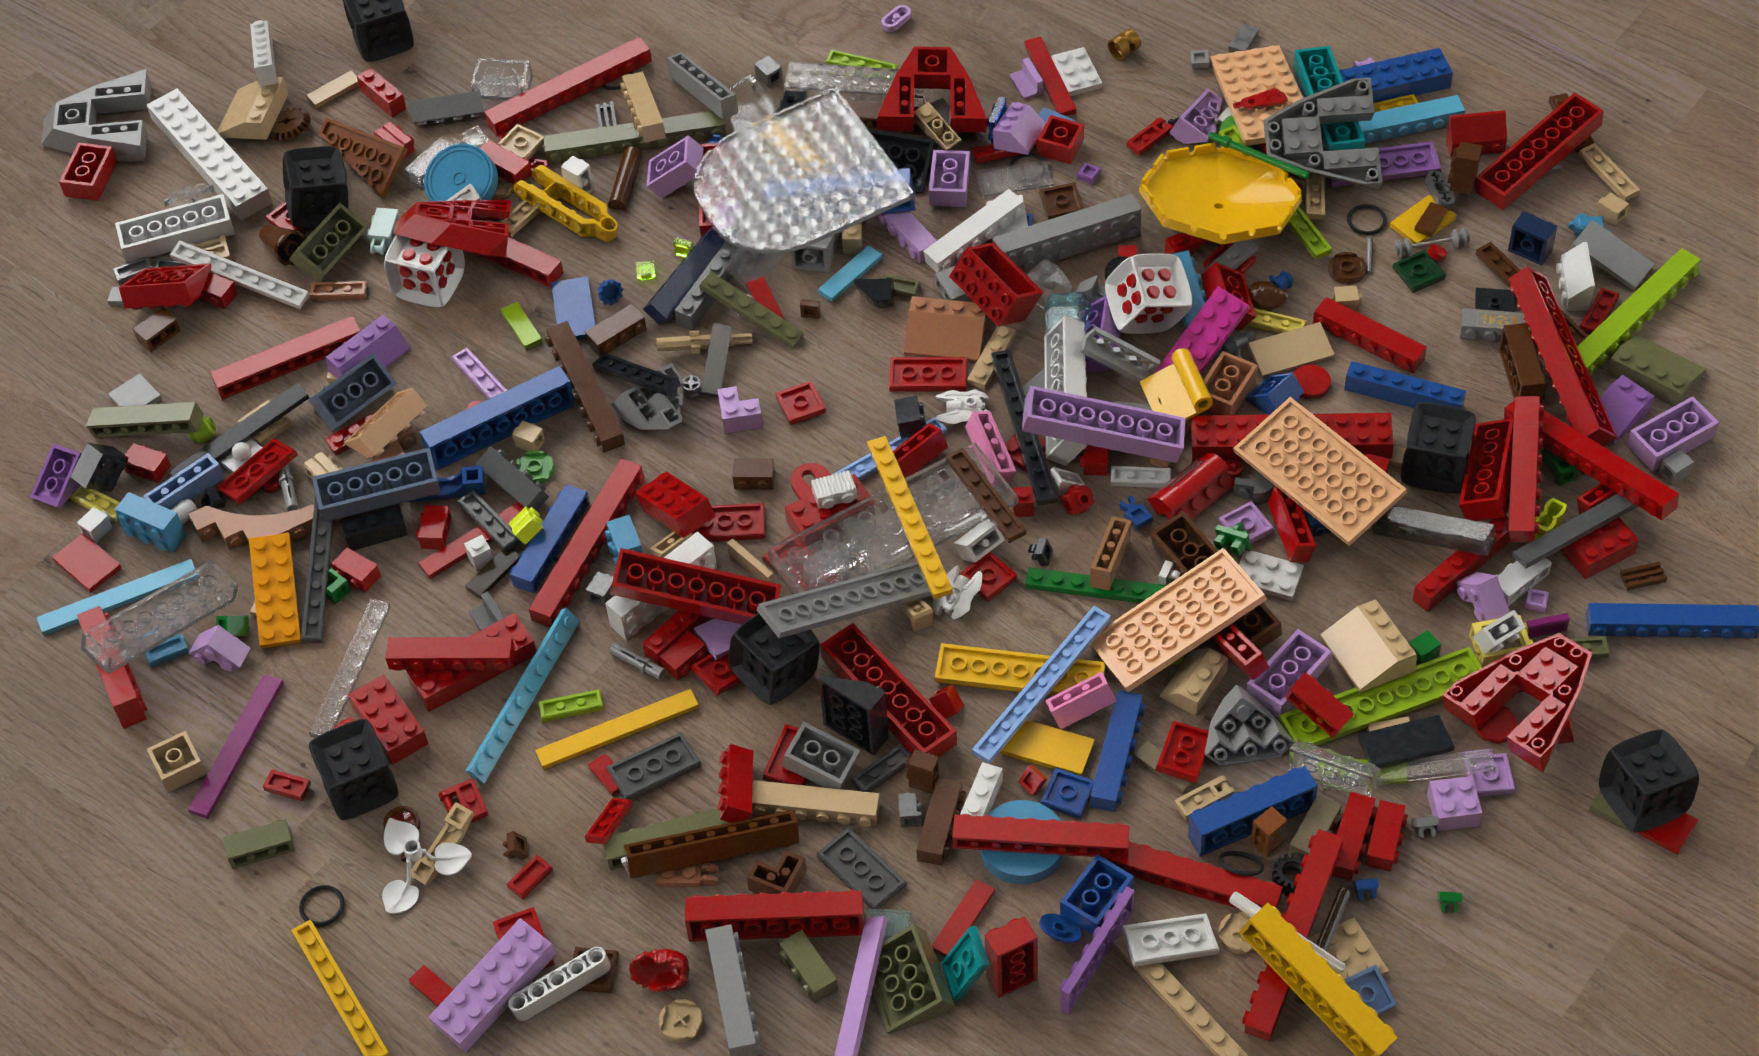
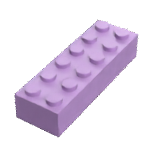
(491, 983)

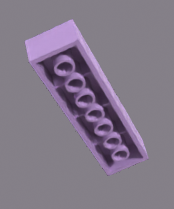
(1103, 424)

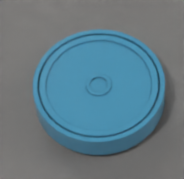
(457, 168)
(1017, 866)

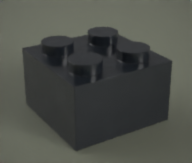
(99, 467)

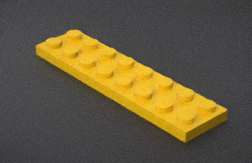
(1003, 668)

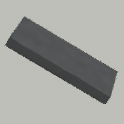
(654, 766)
(861, 869)

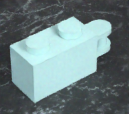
(382, 229)

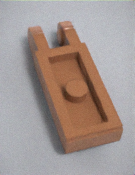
(688, 876)

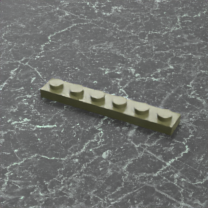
(751, 310)

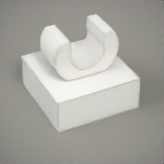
(1167, 574)

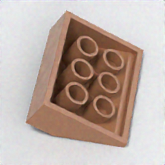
(945, 328)

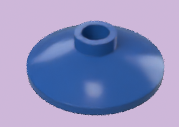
(1060, 928)

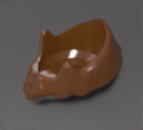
(1267, 295)

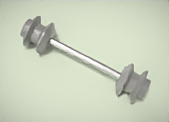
(1456, 238)

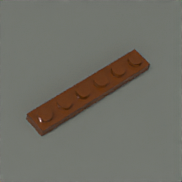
(986, 495)

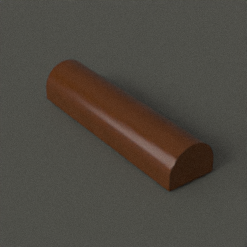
(625, 178)

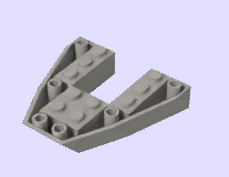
(75, 118)
(1296, 136)

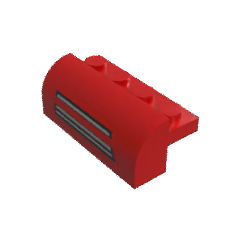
(1193, 488)

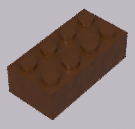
(1521, 362)

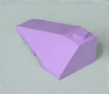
(1198, 119)

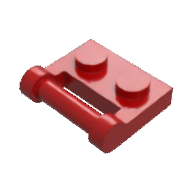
(468, 797)

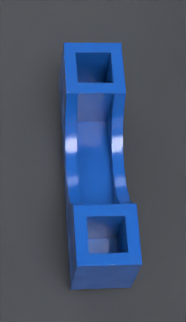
(460, 484)

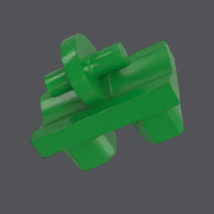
(1233, 536)

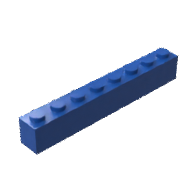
(1672, 620)

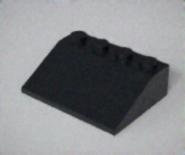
(908, 152)
(855, 711)

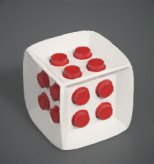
(423, 271)
(1148, 293)

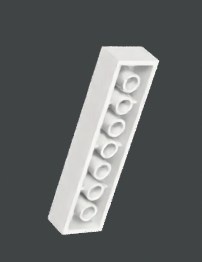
(1065, 374)

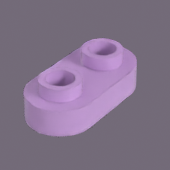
(896, 18)

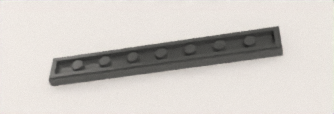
(1573, 530)
(317, 578)

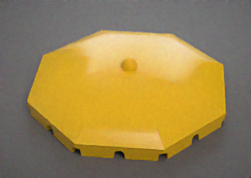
(1219, 194)

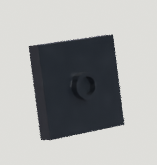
(1494, 299)

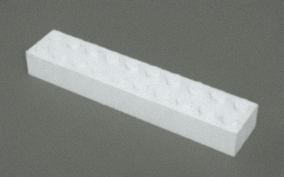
(209, 154)

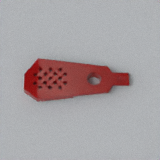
(1266, 98)

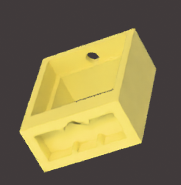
(1490, 657)

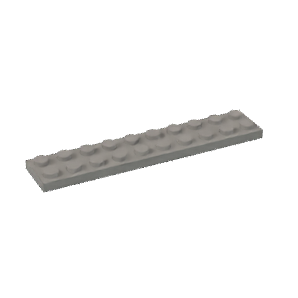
(844, 600)

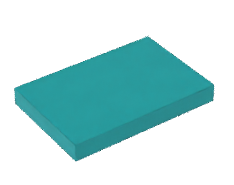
(965, 963)

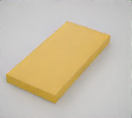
(1050, 747)

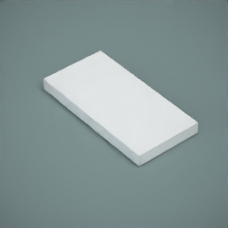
(1170, 940)

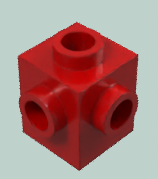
(1077, 499)

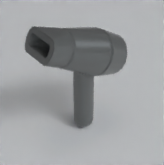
(1236, 343)

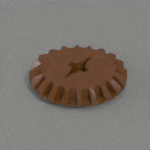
(297, 120)

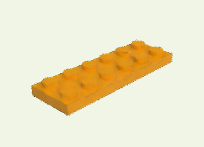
(274, 590)

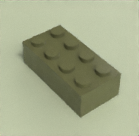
(328, 243)

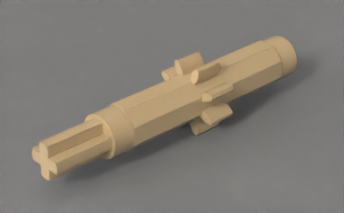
(696, 342)

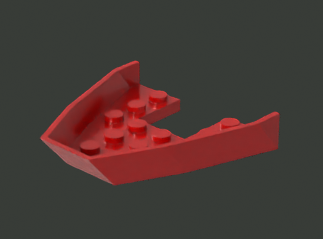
(457, 225)

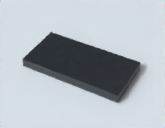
(1406, 742)

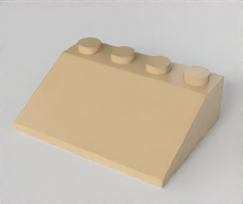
(254, 111)
(1369, 647)

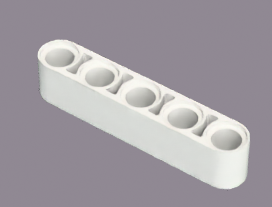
(548, 984)

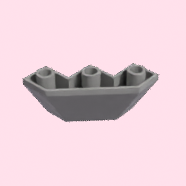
(1244, 731)

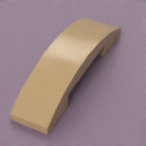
(453, 832)

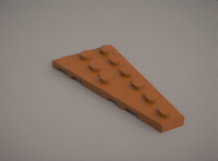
(367, 154)

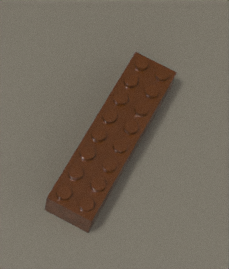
(1187, 547)

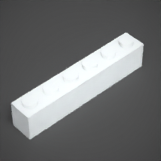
(263, 53)
(974, 230)

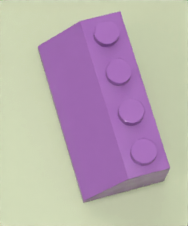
(1102, 318)
(379, 338)

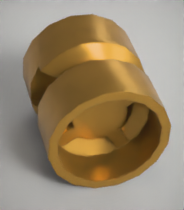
(1124, 44)

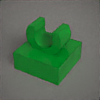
(1449, 897)

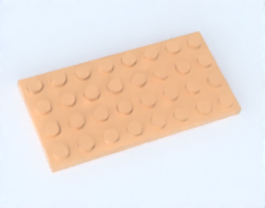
(1247, 74)
(1320, 471)
(1177, 619)

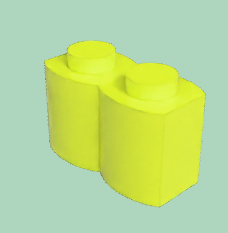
(1551, 516)
(526, 524)

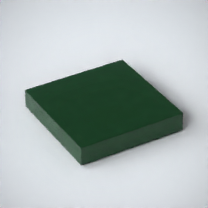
(1419, 271)

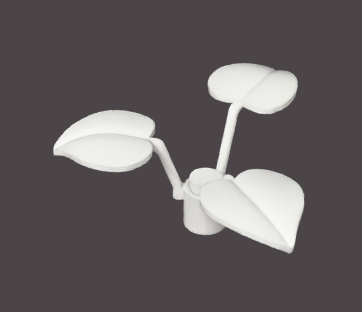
(404, 838)

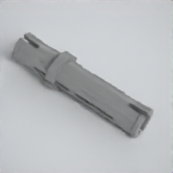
(290, 501)
(645, 665)

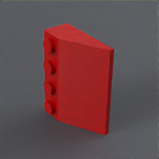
(165, 286)

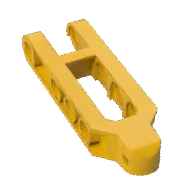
(559, 187)

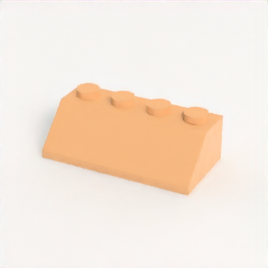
(387, 423)

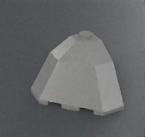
(651, 409)

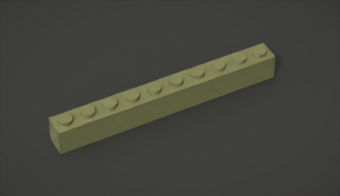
(616, 138)

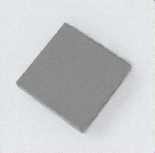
(135, 392)

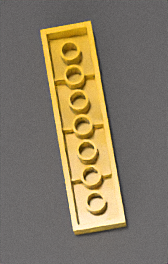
(1317, 983)

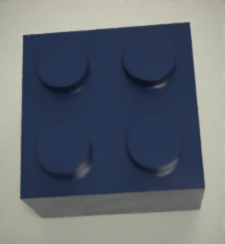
(1532, 238)

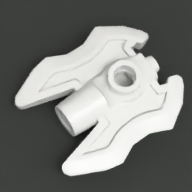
(961, 405)
(963, 593)

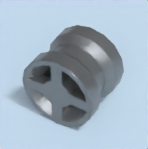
(691, 382)

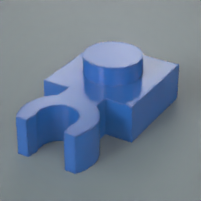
(1137, 514)

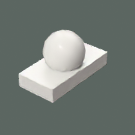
(240, 454)

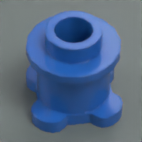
(1283, 280)

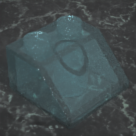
(1070, 304)

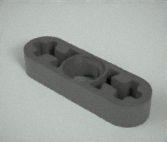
(1436, 181)

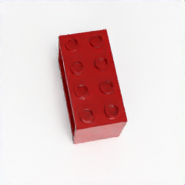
(996, 284)

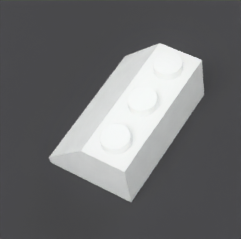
(1576, 278)

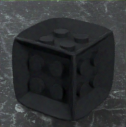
(379, 27)
(313, 184)
(1437, 447)
(772, 664)
(353, 769)
(1648, 780)

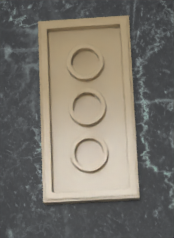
(1291, 350)

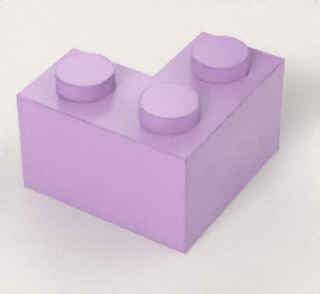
(738, 414)
(1485, 595)
(219, 646)

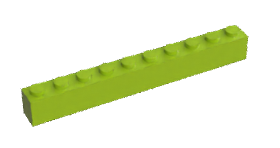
(1638, 308)

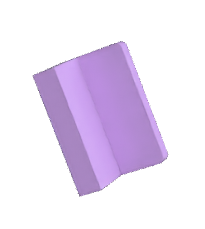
(1027, 80)

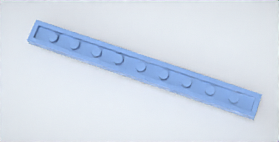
(1041, 685)

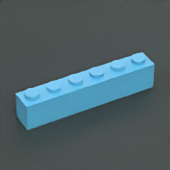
(1411, 119)

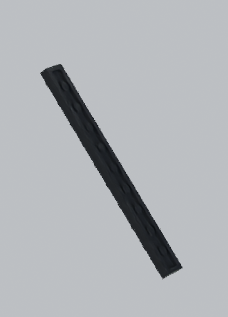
(1028, 442)

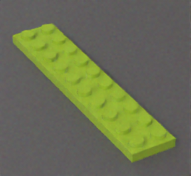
(1388, 699)

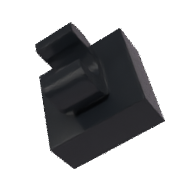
(212, 498)
(1041, 551)

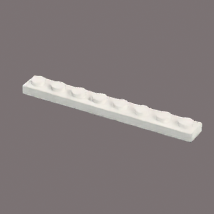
(241, 275)

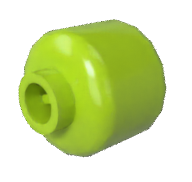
(205, 432)

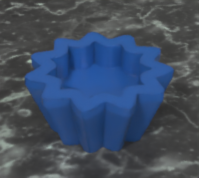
(610, 291)

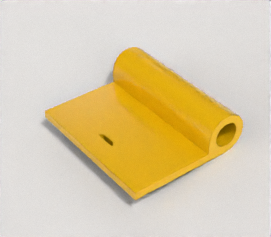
(1178, 388)

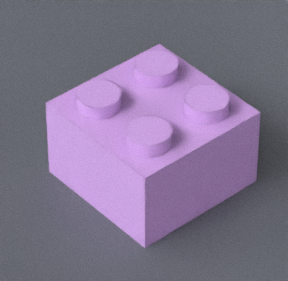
(1454, 803)

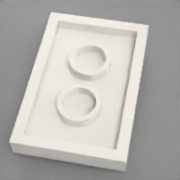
(1077, 71)
(1272, 574)

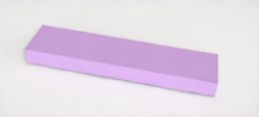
(478, 373)

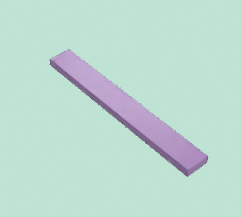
(861, 986)

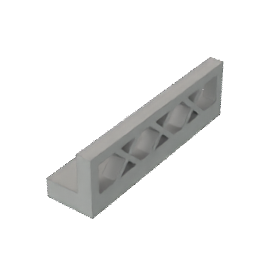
(1116, 356)

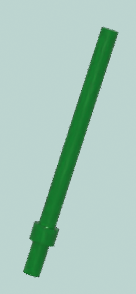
(1227, 142)

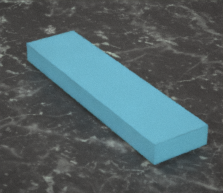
(852, 270)

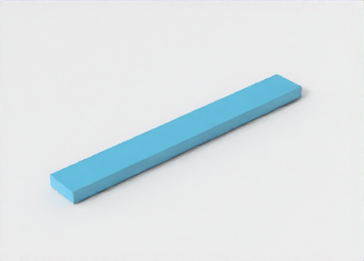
(113, 598)

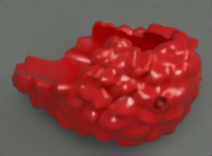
(660, 970)

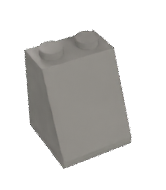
(817, 256)

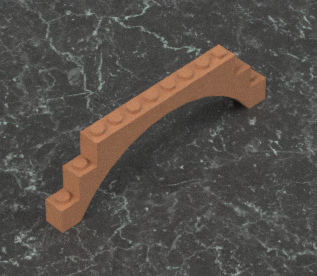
(239, 527)

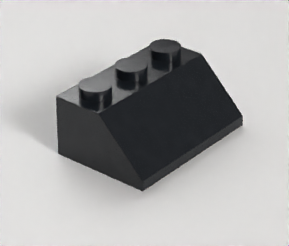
(374, 527)

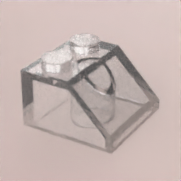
(1050, 280)

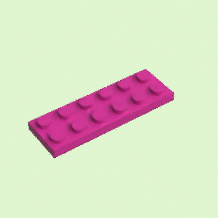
(1209, 329)

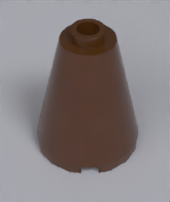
(281, 242)

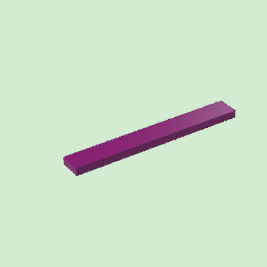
(235, 746)

